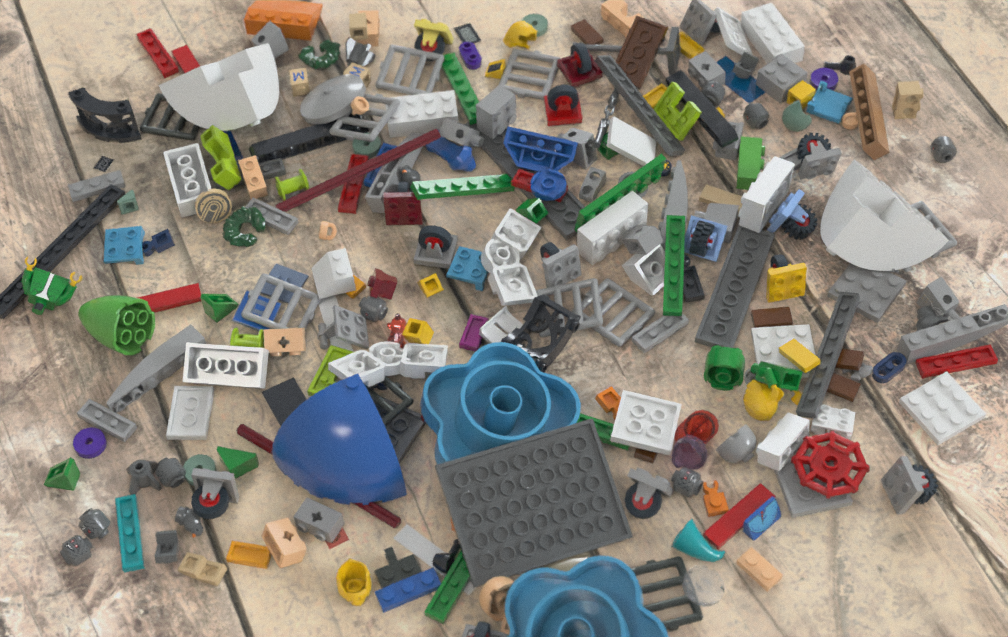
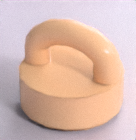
(359, 106)
(850, 120)
(324, 230)

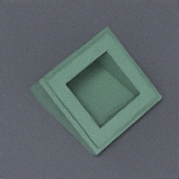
(128, 203)

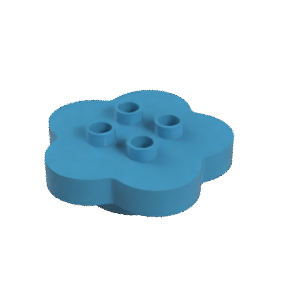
(494, 402)
(588, 601)

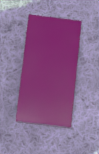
(471, 339)

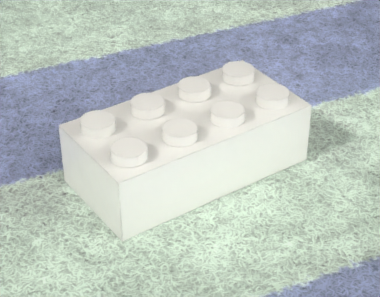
(771, 34)
(422, 113)
(187, 176)
(765, 194)
(604, 231)
(225, 365)

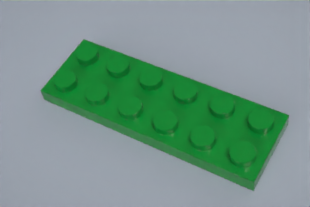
(635, 182)

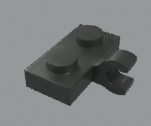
(396, 569)

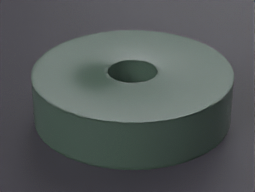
(538, 22)
(372, 149)
(199, 462)

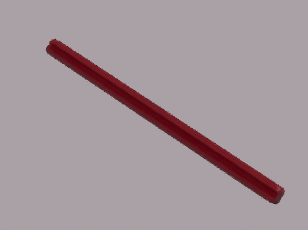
(358, 171)
(373, 508)

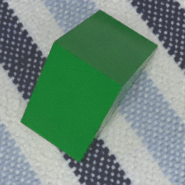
(218, 305)
(237, 461)
(63, 475)

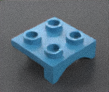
(828, 104)
(124, 245)
(468, 267)

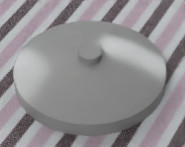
(332, 99)

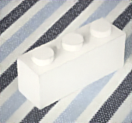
(782, 441)

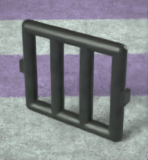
(160, 130)
(392, 412)
(651, 566)

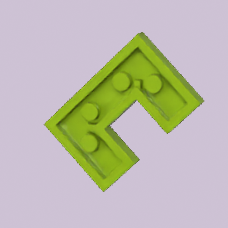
(676, 122)
(324, 376)

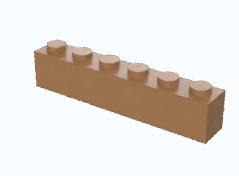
(869, 112)

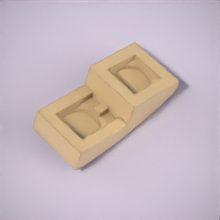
(201, 569)

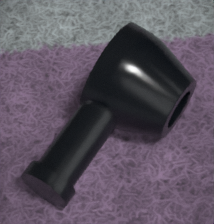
(846, 65)
(445, 560)

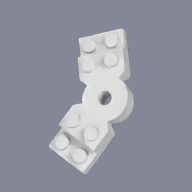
(502, 259)
(389, 360)

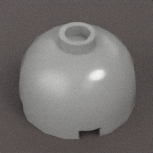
(738, 446)

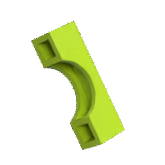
(218, 145)

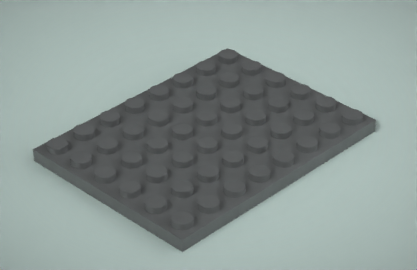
(533, 502)

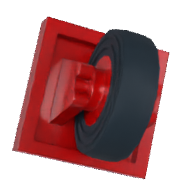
(562, 106)

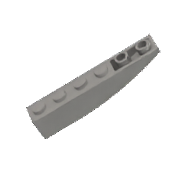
(390, 176)
(677, 199)
(952, 333)
(154, 369)

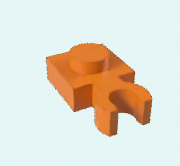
(609, 401)
(714, 502)

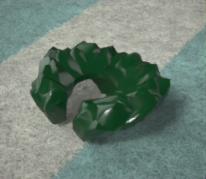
(323, 62)
(234, 223)

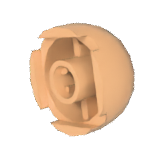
(493, 597)

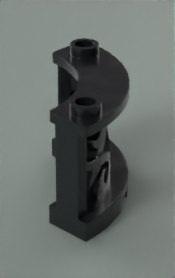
(117, 129)
(536, 313)

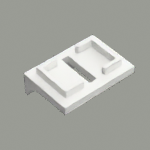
(504, 321)

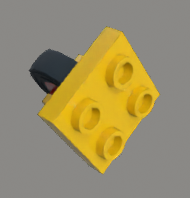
(784, 279)

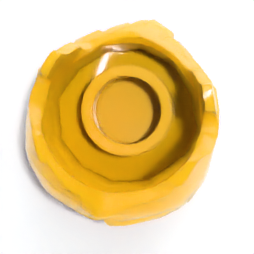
(519, 35)
(757, 401)
(353, 581)

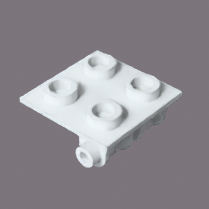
(834, 419)

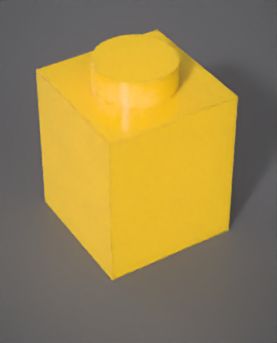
(803, 92)
(418, 331)

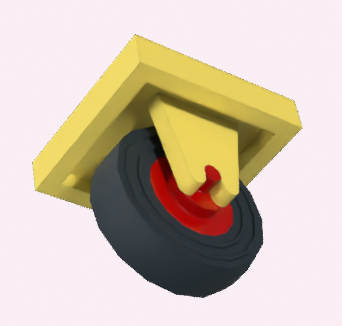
(432, 36)

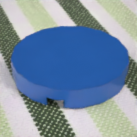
(548, 185)

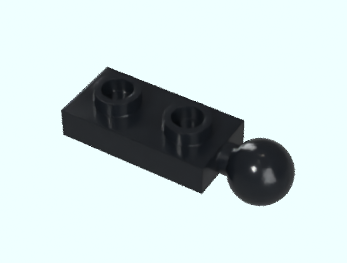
(691, 283)

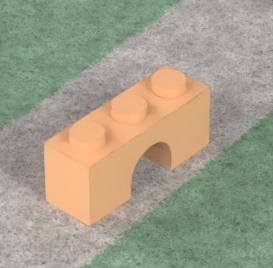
(616, 14)

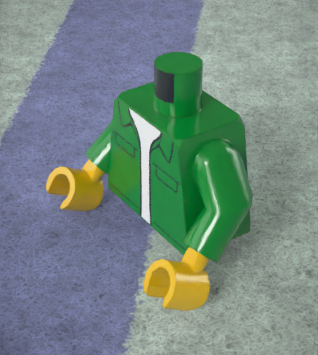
(47, 289)
(778, 377)

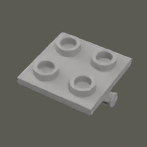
(346, 326)

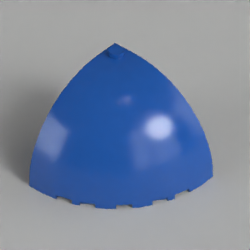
(340, 447)

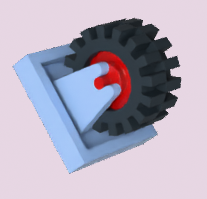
(793, 217)
(704, 238)

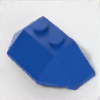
(538, 151)

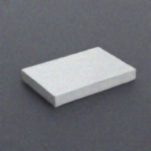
(732, 32)
(630, 142)
(190, 413)

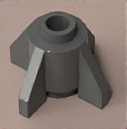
(358, 53)
(142, 475)

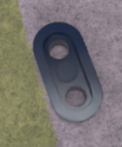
(887, 367)

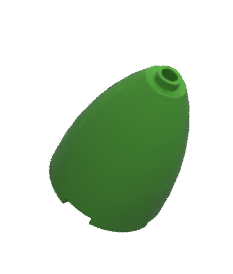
(118, 322)

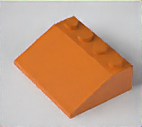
(294, 18)

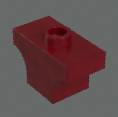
(381, 284)

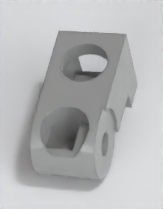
(592, 184)

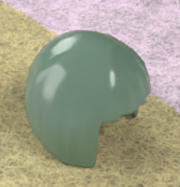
(795, 118)

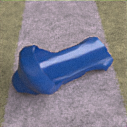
(457, 156)

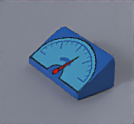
(762, 519)

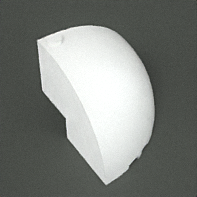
(228, 91)
(875, 225)

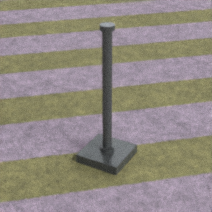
(672, 51)

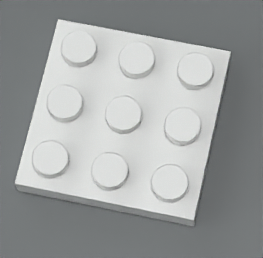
(769, 339)
(942, 408)
(646, 422)

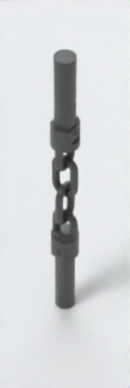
(604, 123)

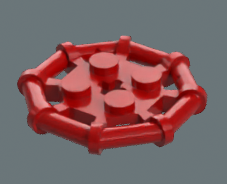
(830, 474)

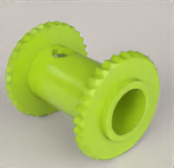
(292, 184)
(247, 340)

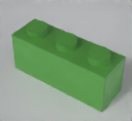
(749, 161)

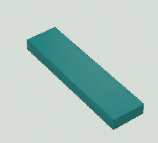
(129, 533)

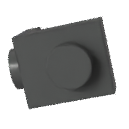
(745, 66)
(167, 547)

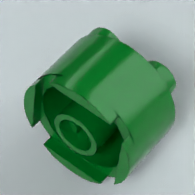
(724, 367)

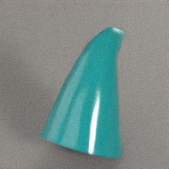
(693, 544)

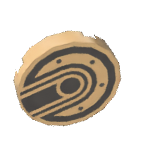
(213, 206)

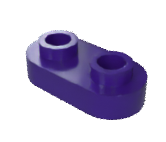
(470, 55)

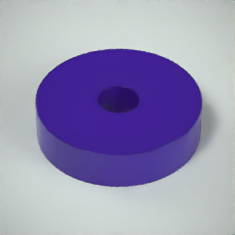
(826, 75)
(91, 450)

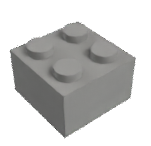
(779, 77)
(496, 112)

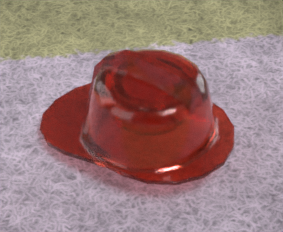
(698, 424)

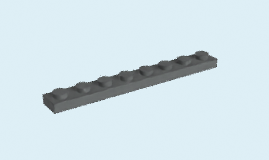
(639, 105)
(828, 353)

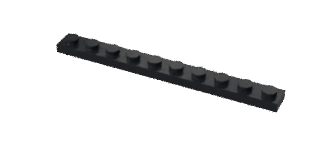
(63, 244)

